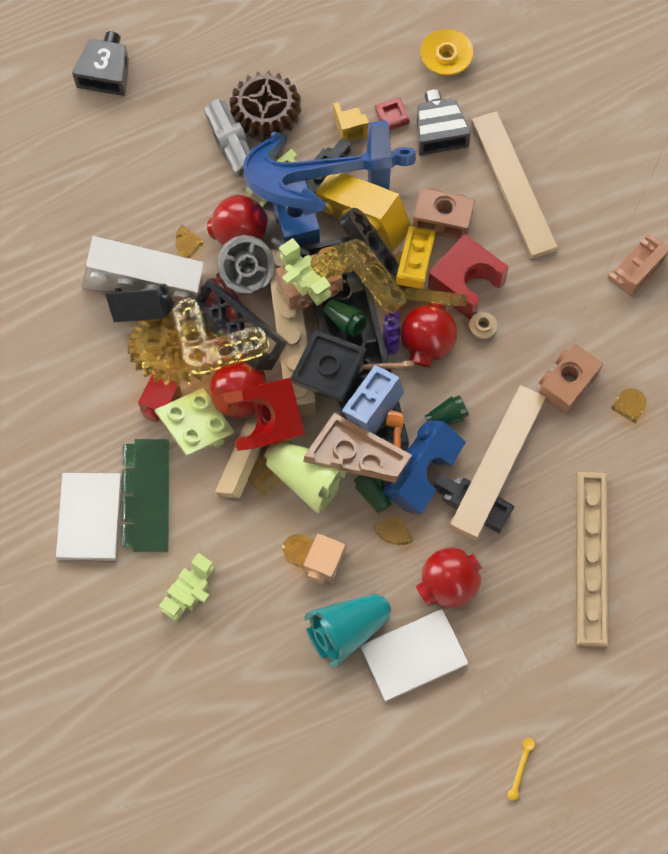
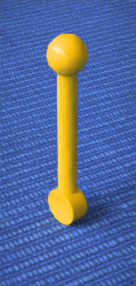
(528, 745)

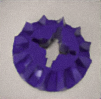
(391, 332)

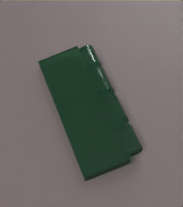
(151, 495)

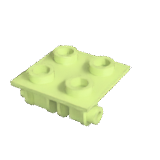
(195, 422)

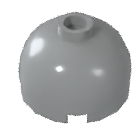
(245, 264)

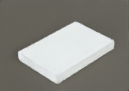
(89, 516)
(413, 655)

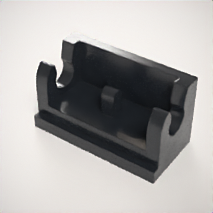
(140, 304)

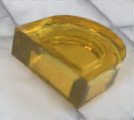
(630, 404)
(297, 549)

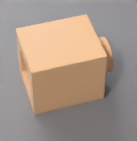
(324, 559)

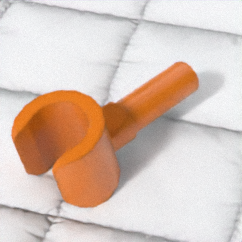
(396, 420)

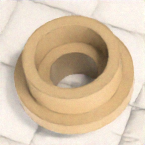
(479, 332)

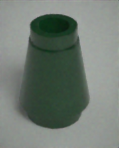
(347, 318)
(450, 411)
(371, 490)

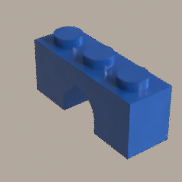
(434, 443)

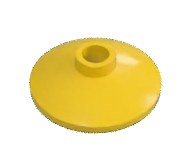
(446, 43)

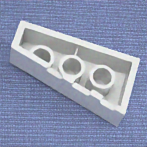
(138, 268)

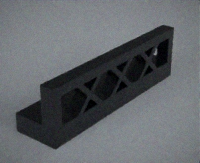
(219, 326)

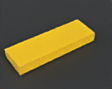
(415, 257)

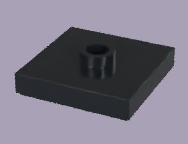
(329, 366)

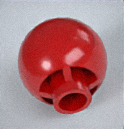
(237, 217)
(428, 334)
(231, 379)
(450, 578)

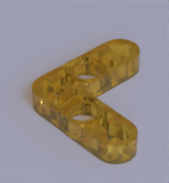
(358, 257)
(210, 349)

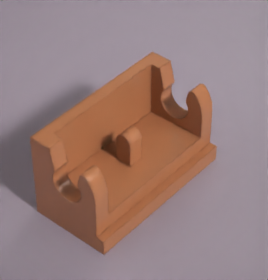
(639, 265)

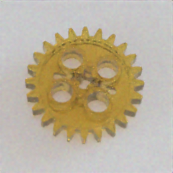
(159, 352)

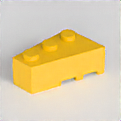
(379, 205)

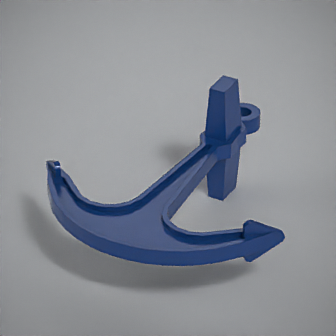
(270, 177)

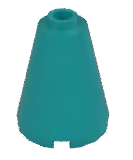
(345, 626)

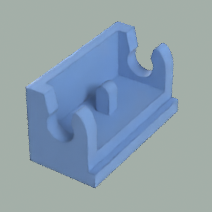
(374, 399)

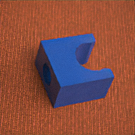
(295, 224)

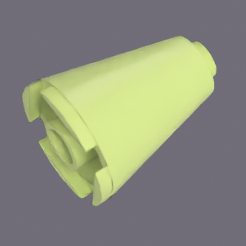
(311, 482)

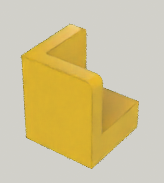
(350, 123)

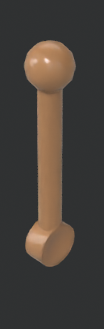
(406, 365)

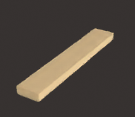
(514, 185)
(497, 463)
(591, 560)

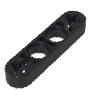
(359, 227)

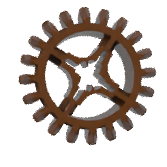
(280, 109)

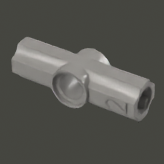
(228, 135)

